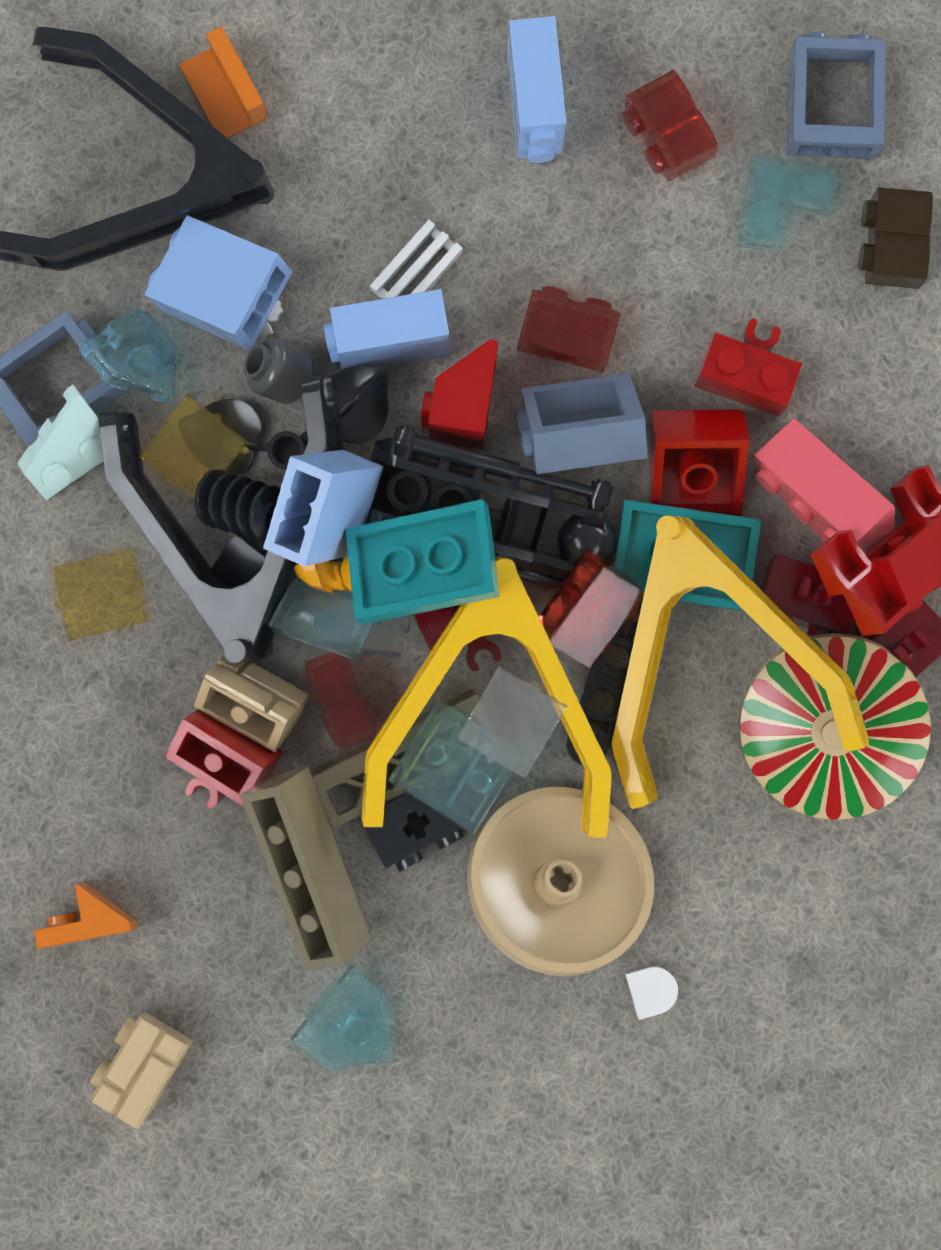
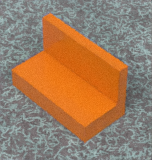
(224, 86)

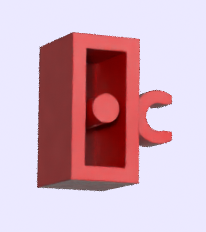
(749, 371)
(219, 758)

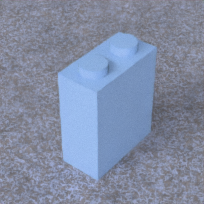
(536, 88)
(218, 282)
(389, 331)
(318, 502)

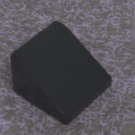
(238, 562)

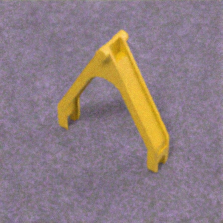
(680, 564)
(511, 616)

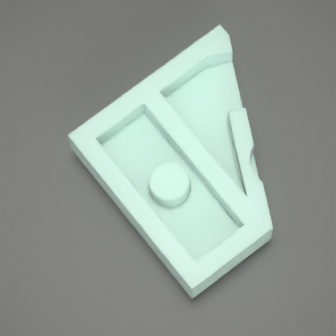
(63, 447)

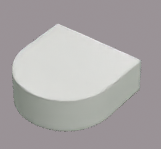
(651, 990)

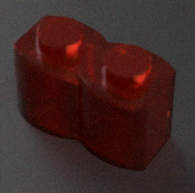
(670, 126)
(569, 329)
(344, 712)

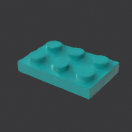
(731, 534)
(422, 562)

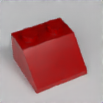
(462, 399)
(698, 459)

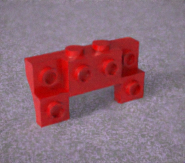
(897, 569)

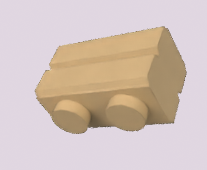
(251, 701)
(139, 1070)

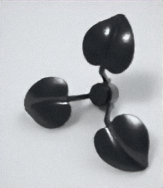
(363, 414)

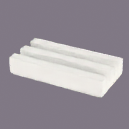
(441, 240)

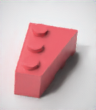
(822, 488)

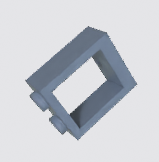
(834, 139)
(22, 353)
(582, 423)

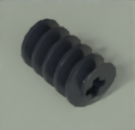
(236, 504)

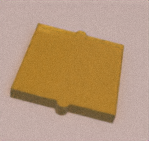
(192, 445)
(99, 594)

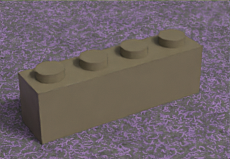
(306, 868)

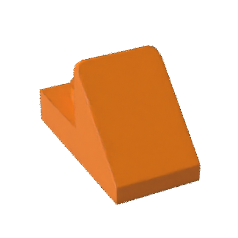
(97, 916)

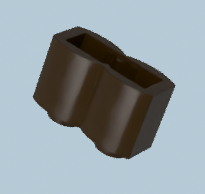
(897, 237)

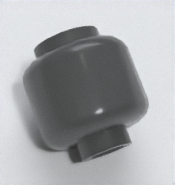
(277, 370)

